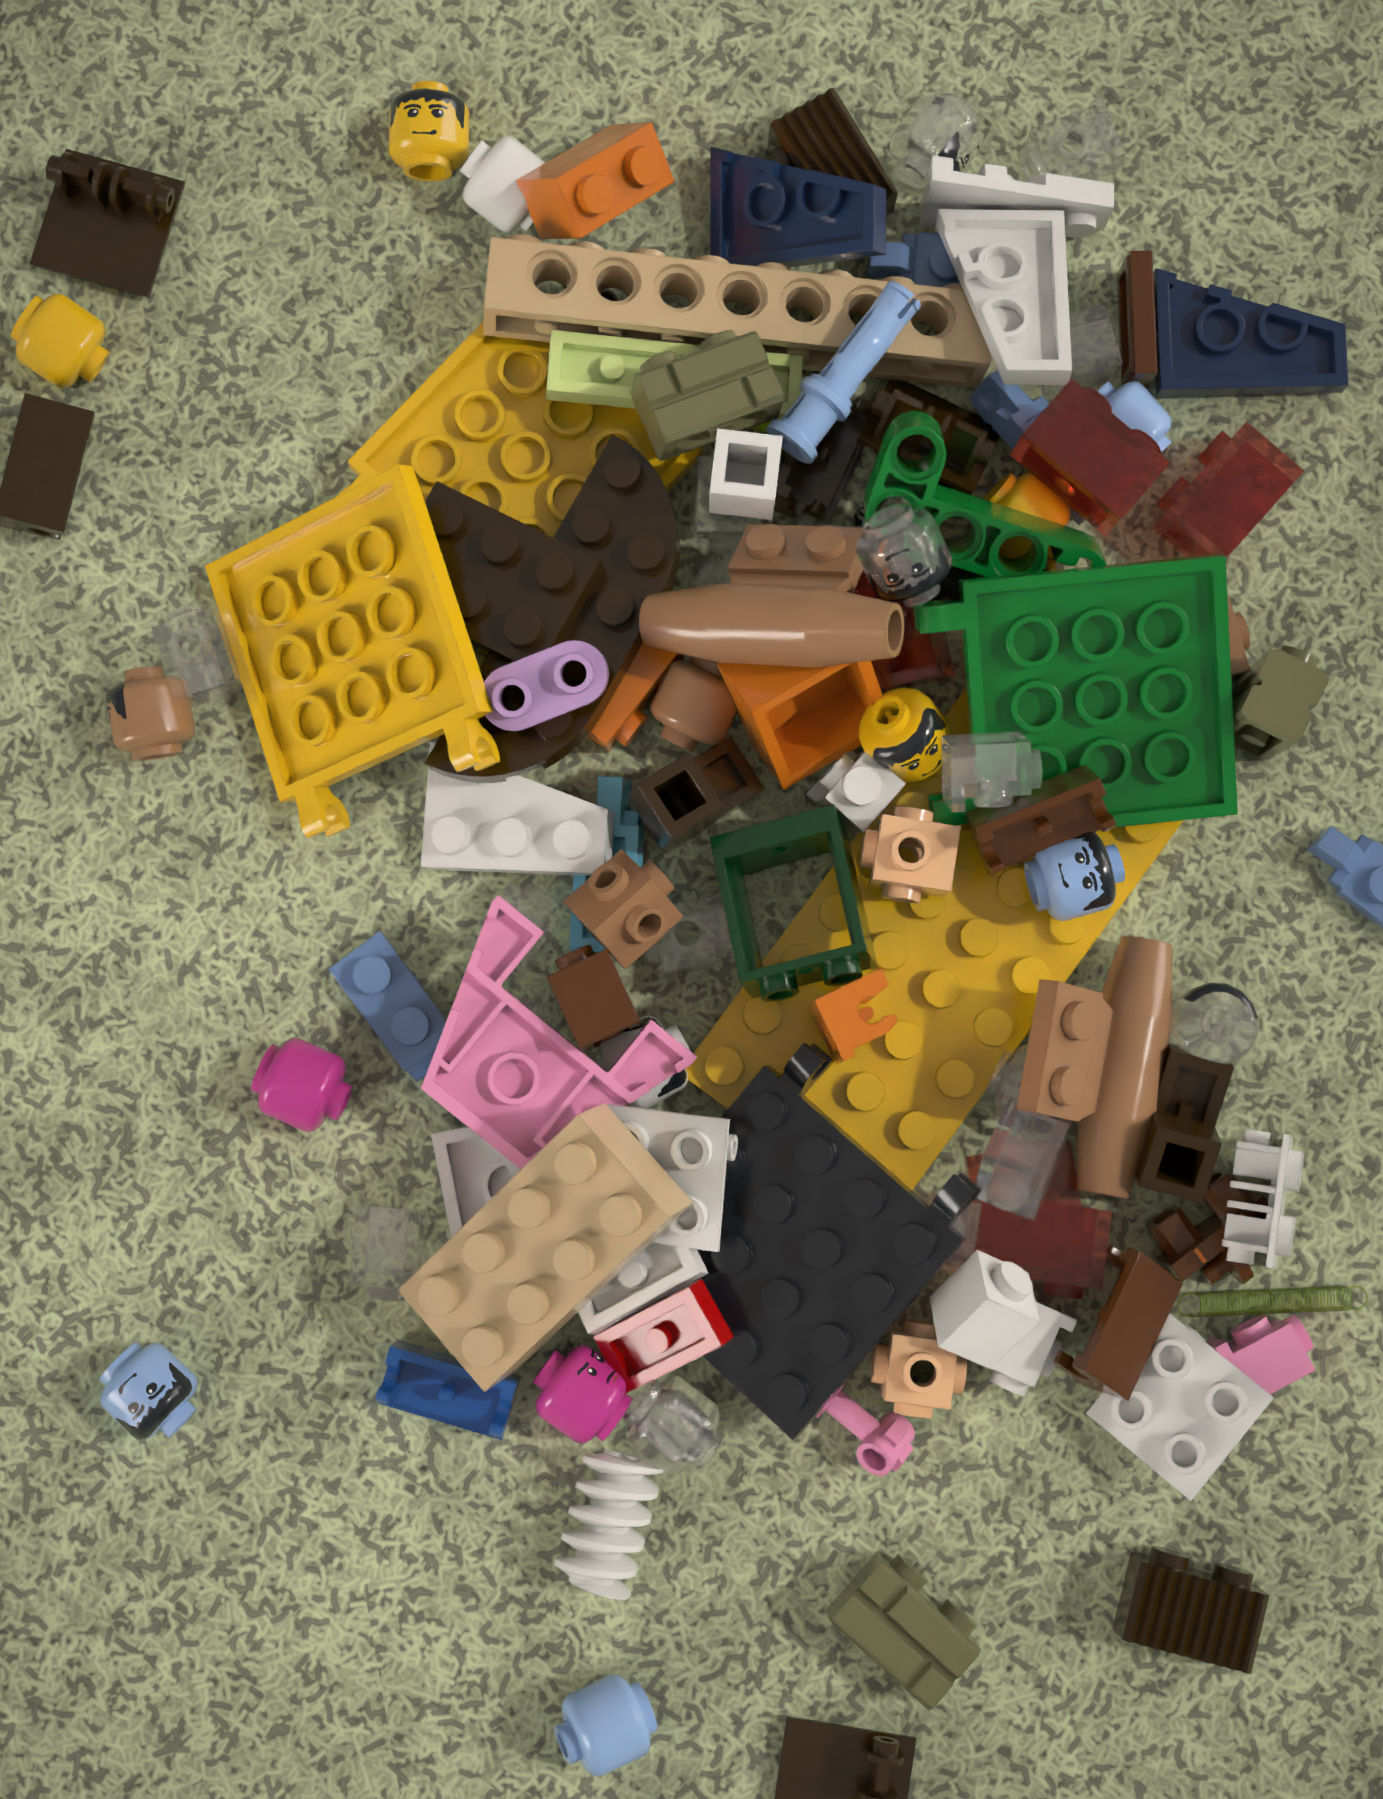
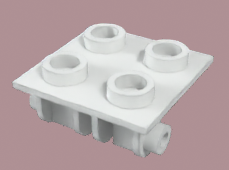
(695, 1157)
(1276, 1232)
(1184, 1409)

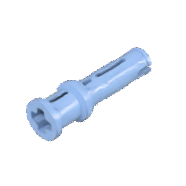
(828, 395)

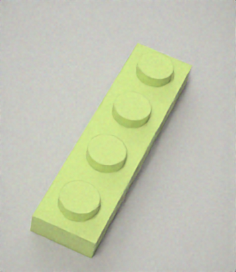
(604, 367)

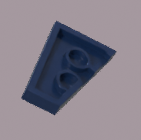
(790, 213)
(1240, 347)

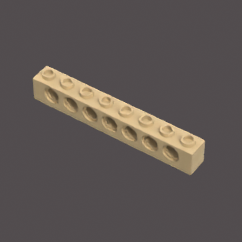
(709, 282)

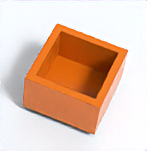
(801, 714)

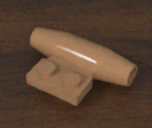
(781, 606)
(1103, 1061)

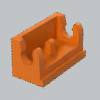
(842, 1023)

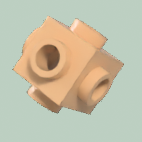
(932, 844)
(892, 1368)

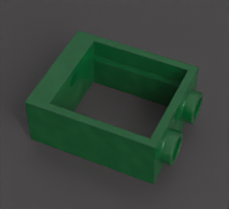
(772, 846)

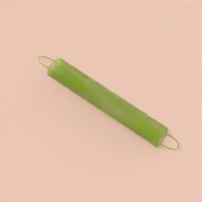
(1275, 1309)

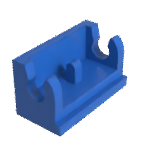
(442, 1390)

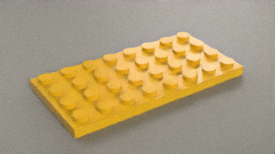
(958, 982)

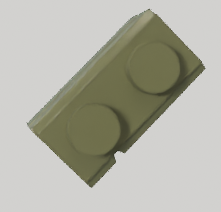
(710, 389)
(1276, 701)
(905, 1629)

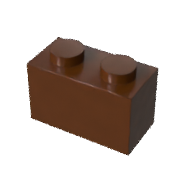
(592, 997)

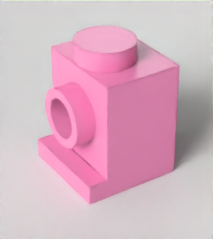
(1269, 1351)

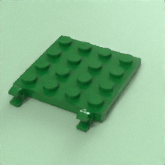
(1108, 674)

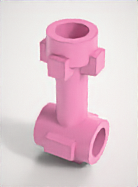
(884, 1441)

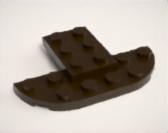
(541, 590)

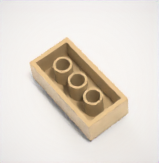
(544, 1245)

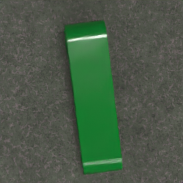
(990, 521)

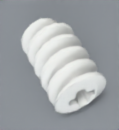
(609, 1523)

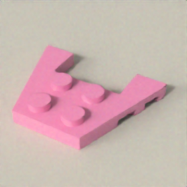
(513, 1071)

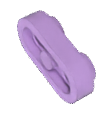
(544, 685)

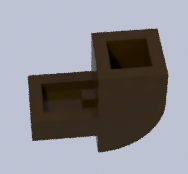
(694, 793)
(1182, 1131)

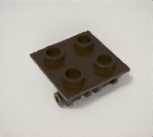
(106, 222)
(965, 434)
(843, 1762)

